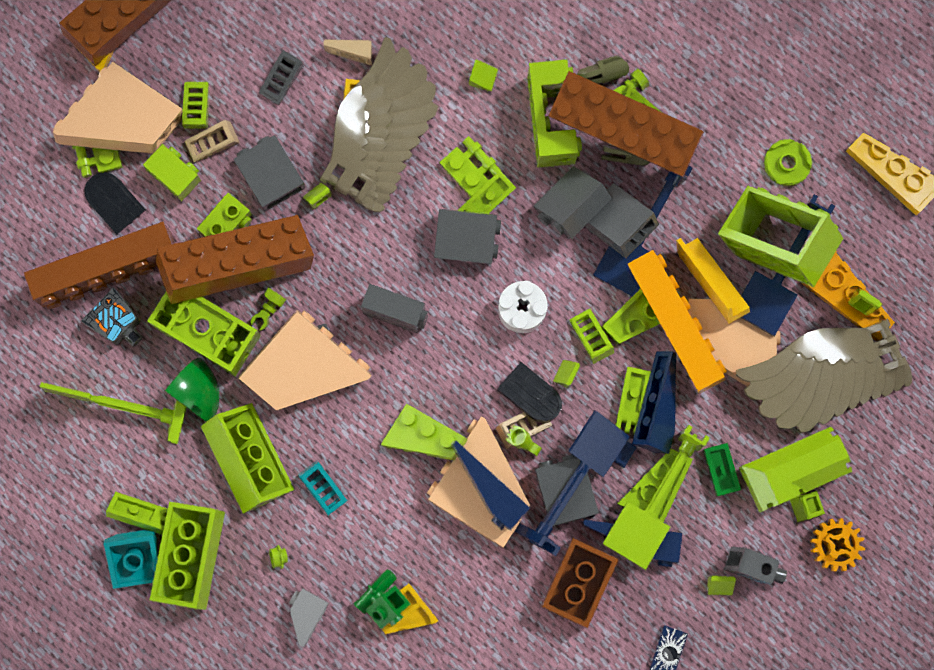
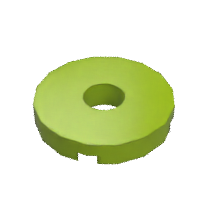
(783, 175)

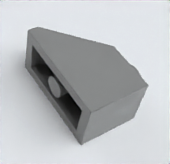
(306, 613)

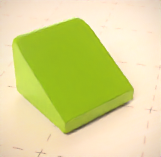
(483, 76)
(317, 195)
(566, 373)
(807, 506)
(721, 585)

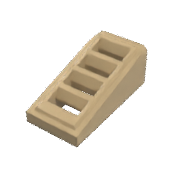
(351, 49)
(224, 144)
(502, 427)

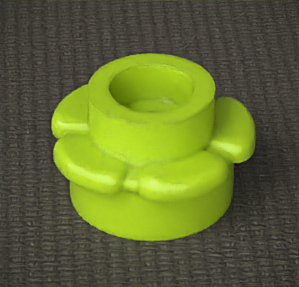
(278, 557)

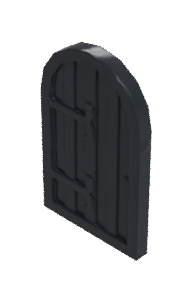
(112, 201)
(531, 394)

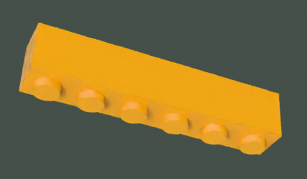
(676, 321)

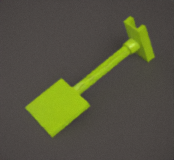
(172, 417)
(637, 531)

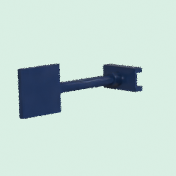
(613, 266)
(767, 297)
(597, 450)

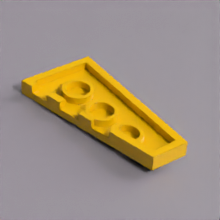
(902, 178)

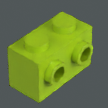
(172, 172)
(226, 216)

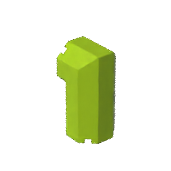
(796, 469)

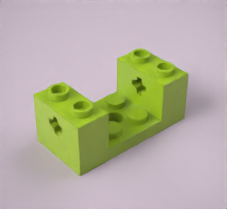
(551, 147)
(224, 343)

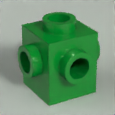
(387, 607)

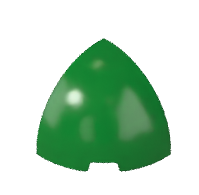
(196, 389)

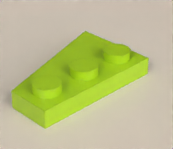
(631, 319)
(422, 434)
(646, 488)

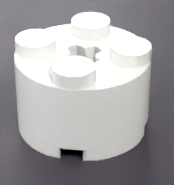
(524, 293)

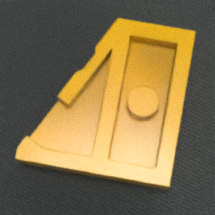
(414, 615)

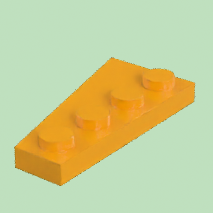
(837, 288)

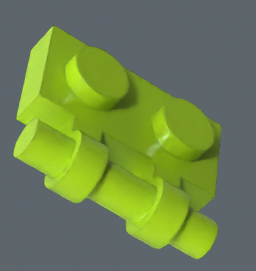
(105, 159)
(464, 171)

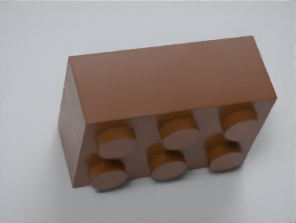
(579, 583)

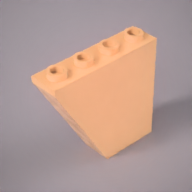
(119, 115)
(734, 343)
(302, 364)
(457, 493)

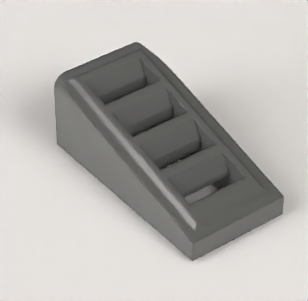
(279, 65)

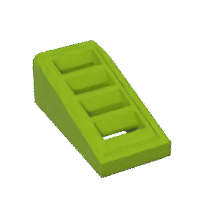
(195, 123)
(864, 302)
(600, 354)

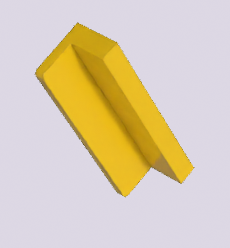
(712, 280)

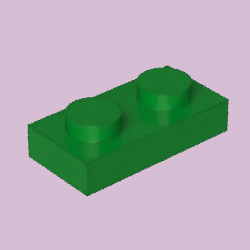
(721, 469)

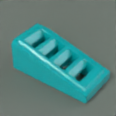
(309, 471)

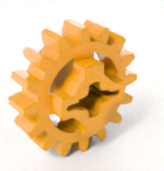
(832, 554)

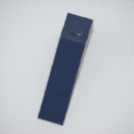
(657, 415)
(496, 496)
(665, 555)

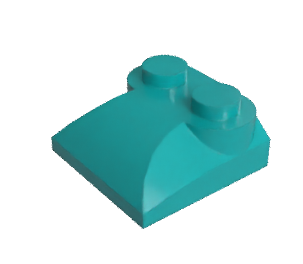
(131, 558)

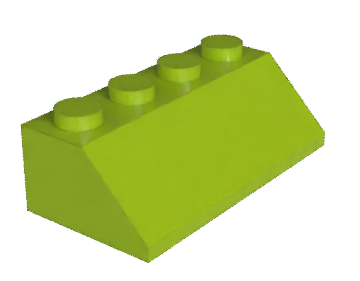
(247, 457)
(187, 555)

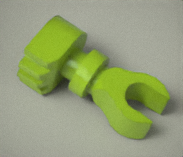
(637, 79)
(269, 307)
(522, 440)

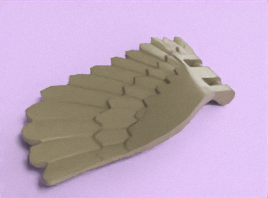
(380, 127)
(826, 374)

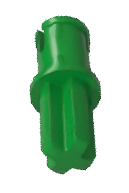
(382, 583)

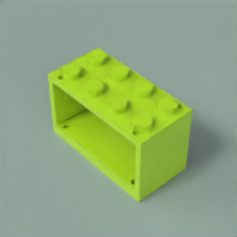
(749, 213)

